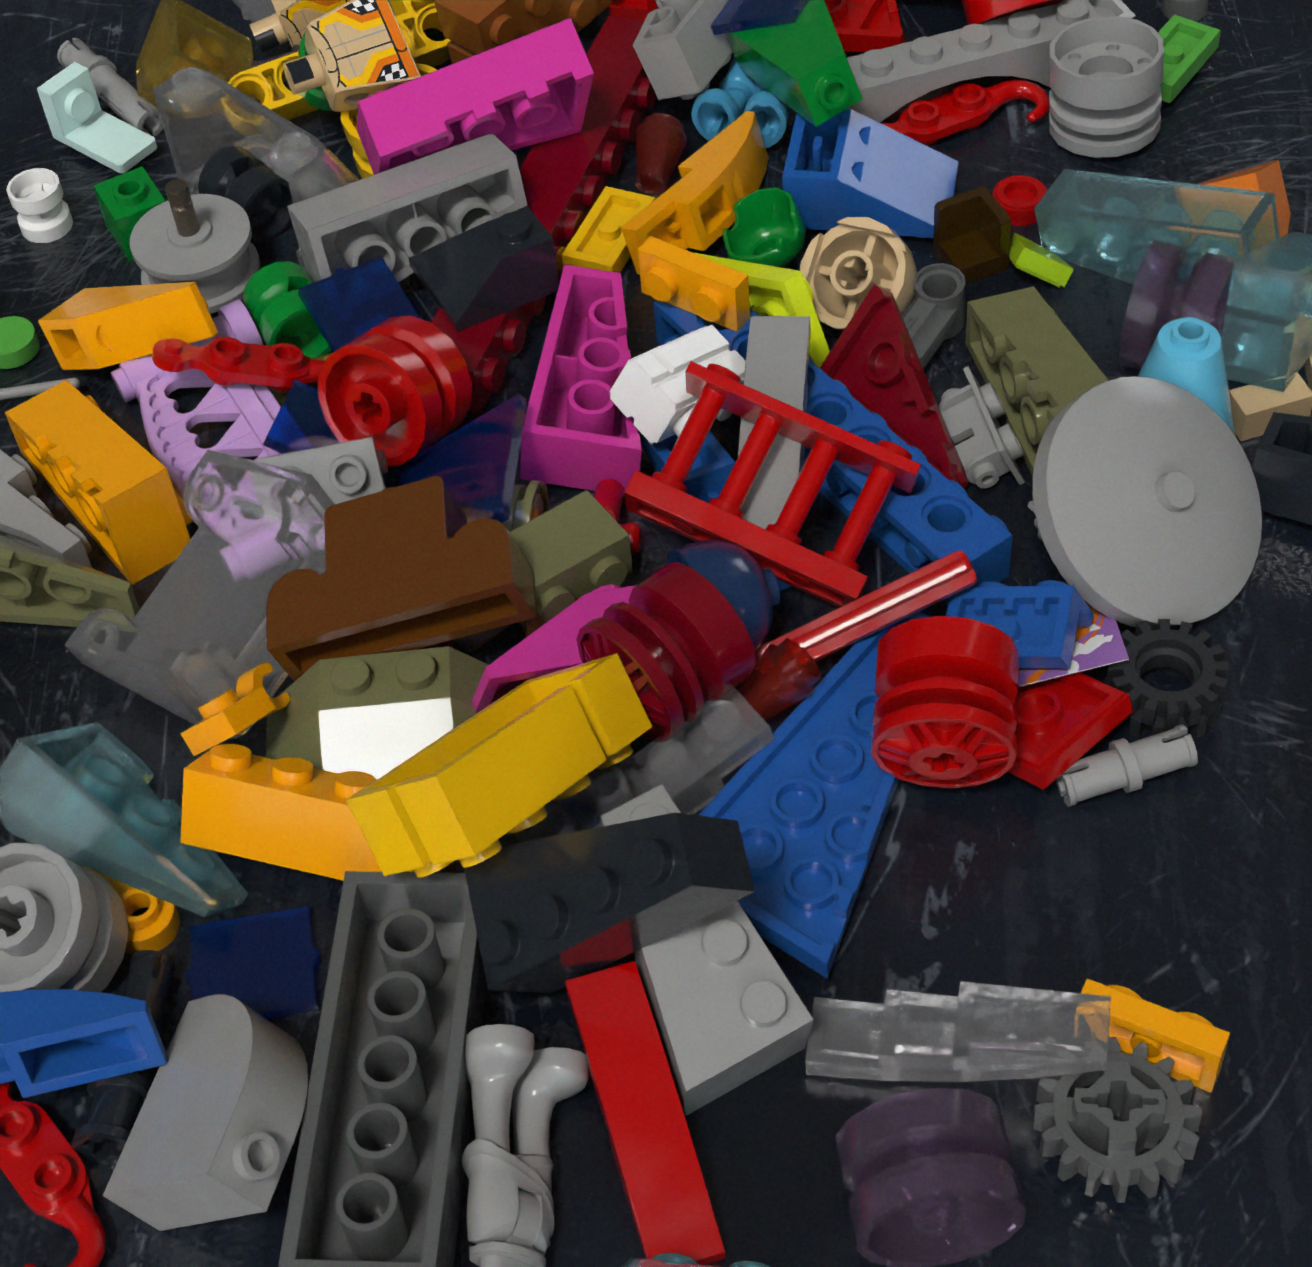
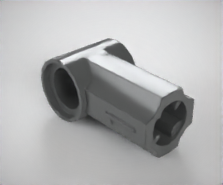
(935, 309)

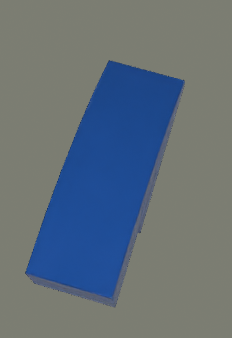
(73, 1038)

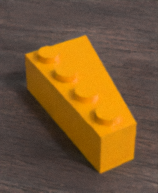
(103, 479)

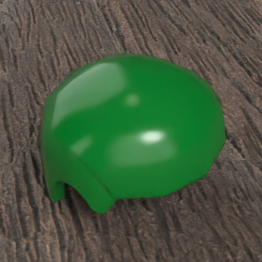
(766, 229)

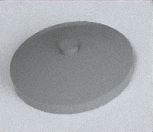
(1147, 502)

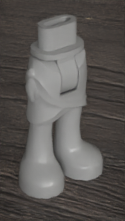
(508, 1192)

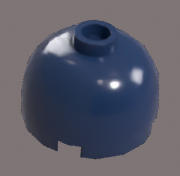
(738, 579)

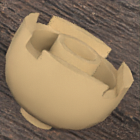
(852, 260)

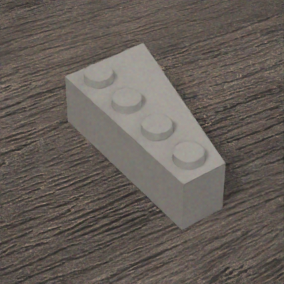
(681, 48)
(407, 208)
(715, 992)

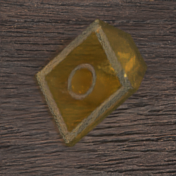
(186, 39)

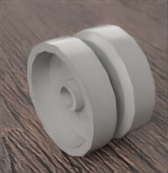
(57, 923)

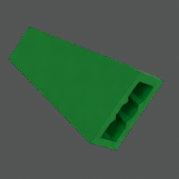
(800, 63)

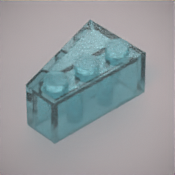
(1270, 313)

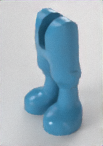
(737, 94)

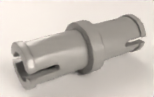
(1127, 765)

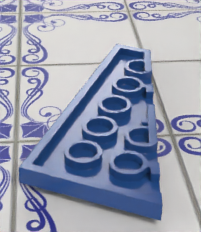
(813, 811)

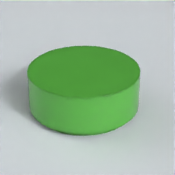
(17, 342)

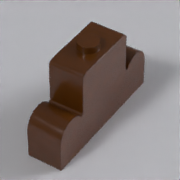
(398, 579)

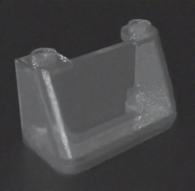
(208, 114)
(210, 607)

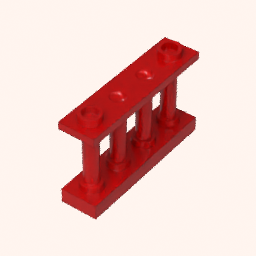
(777, 547)

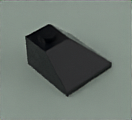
(489, 268)

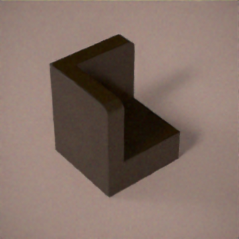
(972, 234)

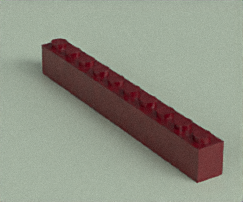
(560, 189)

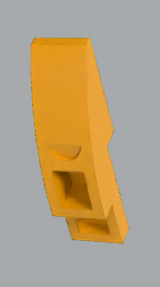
(704, 198)

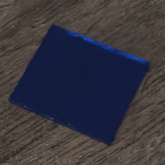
(475, 462)

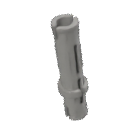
(112, 88)

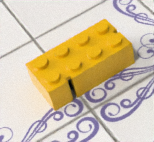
(500, 769)

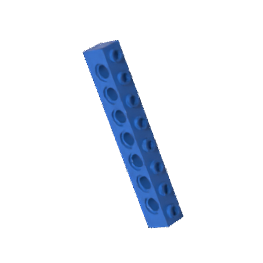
(909, 526)

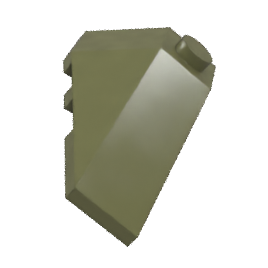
(55, 590)

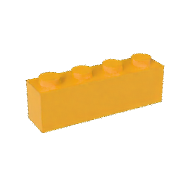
(276, 812)

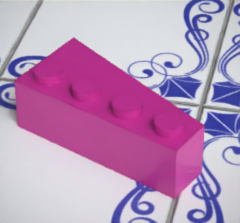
(517, 91)
(571, 425)

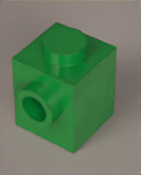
(124, 202)

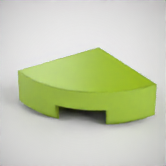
(1038, 261)

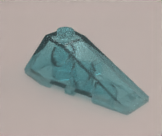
(95, 807)

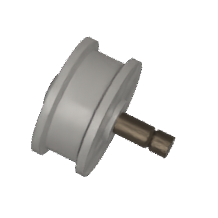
(198, 242)

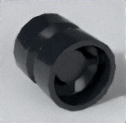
(253, 186)

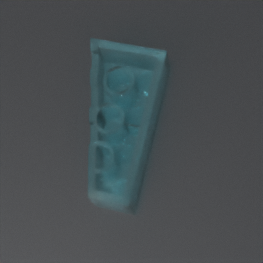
(1113, 220)

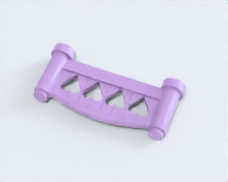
(169, 431)

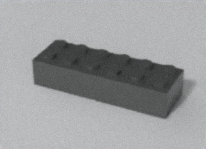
(389, 1079)

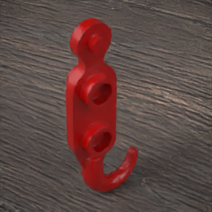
(965, 109)
(233, 362)
(49, 1175)

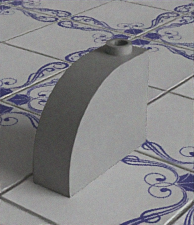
(213, 1119)

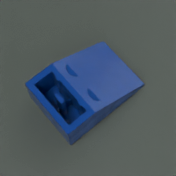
(865, 171)

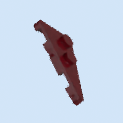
(887, 378)

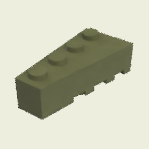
(1028, 361)

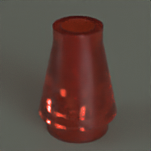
(658, 150)
(780, 679)

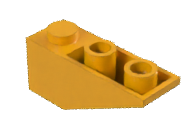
(124, 323)

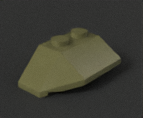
(374, 708)

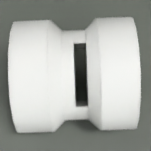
(39, 204)

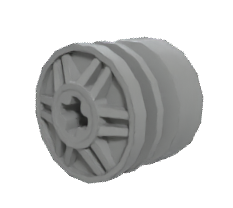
(1105, 86)

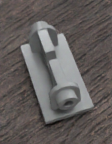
(993, 448)
(341, 469)

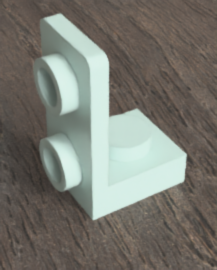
(82, 125)

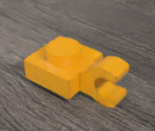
(232, 713)

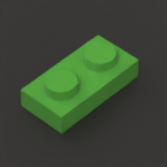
(1185, 51)

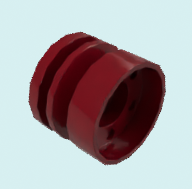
(675, 644)

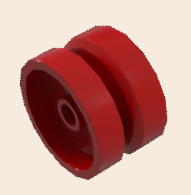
(398, 385)

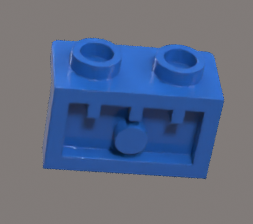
(1036, 617)

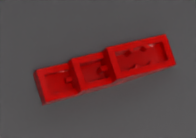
(644, 1115)

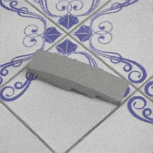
(776, 367)

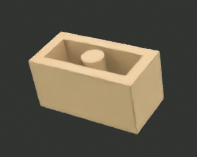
(1254, 406)

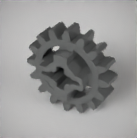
(1106, 1149)

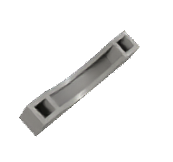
(997, 47)

